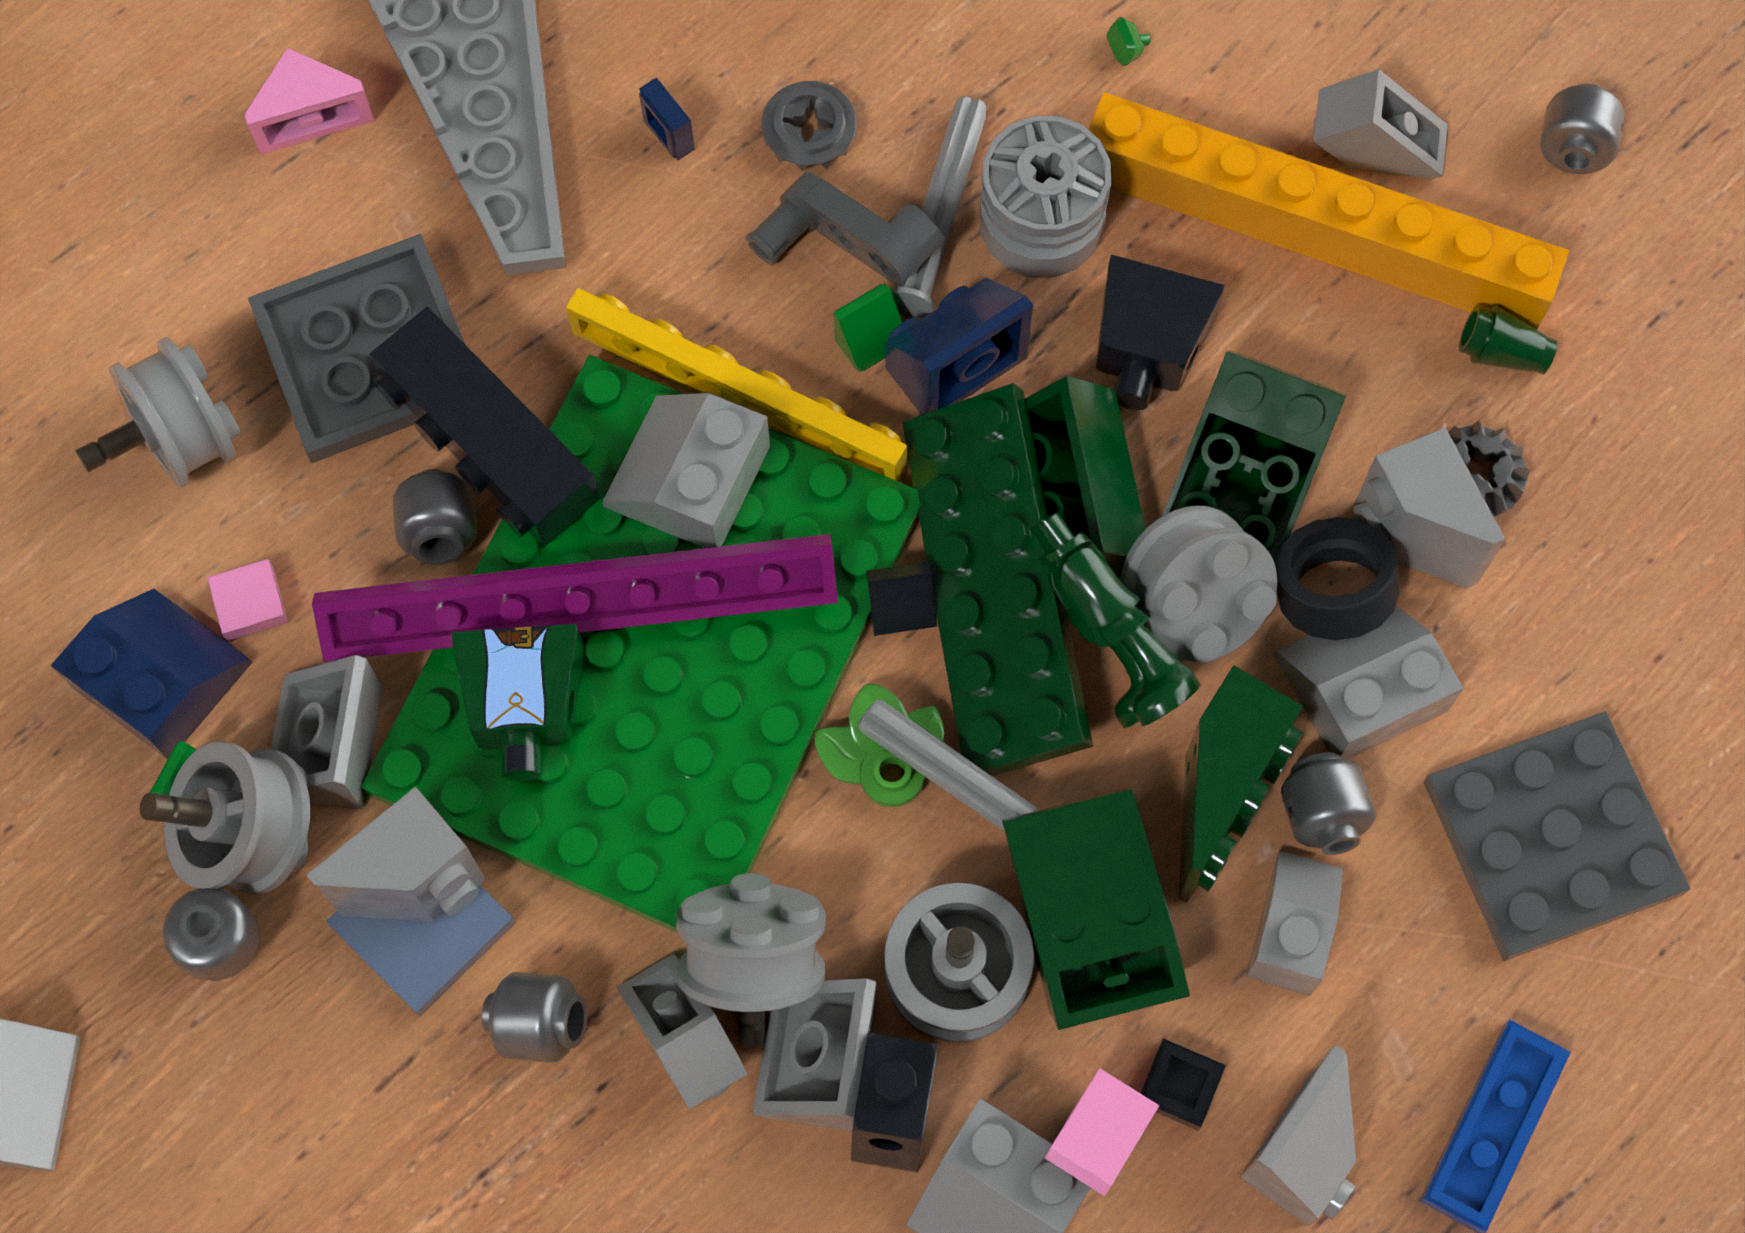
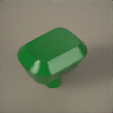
(1126, 41)

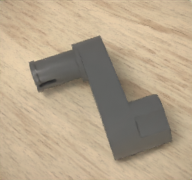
(811, 203)

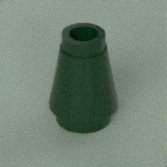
(1505, 341)

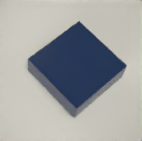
(666, 119)

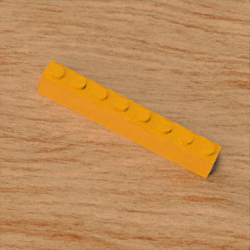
(1325, 213)

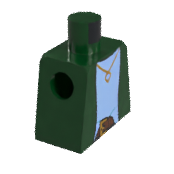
(520, 690)

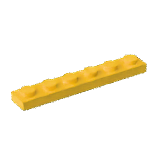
(713, 370)

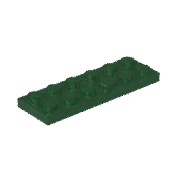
(994, 606)

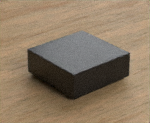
(901, 598)
(1182, 1083)

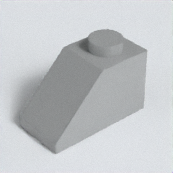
(1380, 127)
(1296, 924)
(682, 1033)

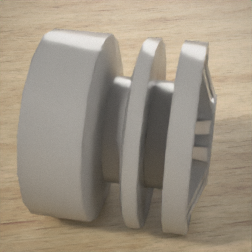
(1044, 196)

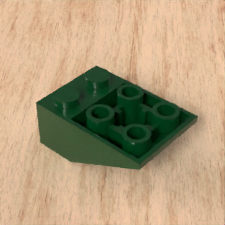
(1257, 447)
(1237, 743)
(1095, 909)

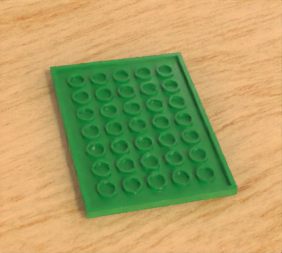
(677, 724)

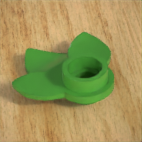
(859, 760)

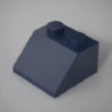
(960, 345)
(151, 668)

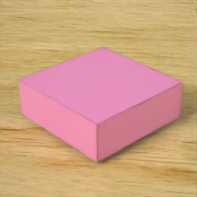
(247, 599)

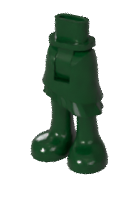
(1108, 616)

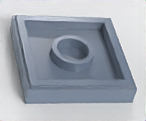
(425, 957)

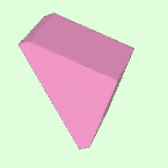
(305, 103)
(1102, 1132)

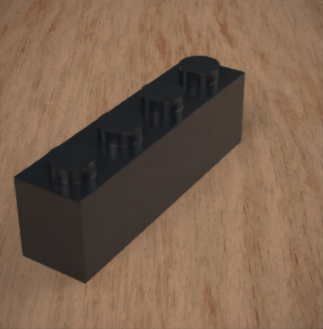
(484, 427)

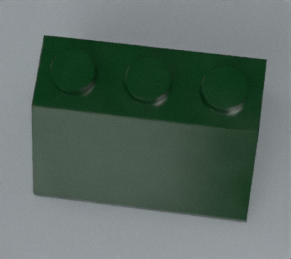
(1087, 464)

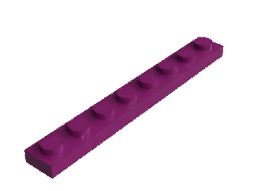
(584, 593)

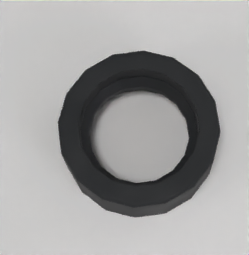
(1330, 542)

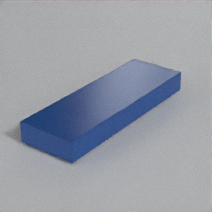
(1495, 1127)

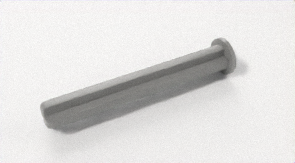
(943, 200)
(942, 764)

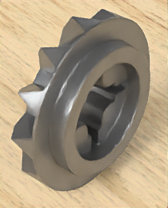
(792, 107)
(1509, 473)

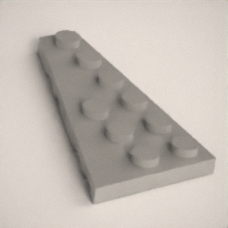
(487, 103)

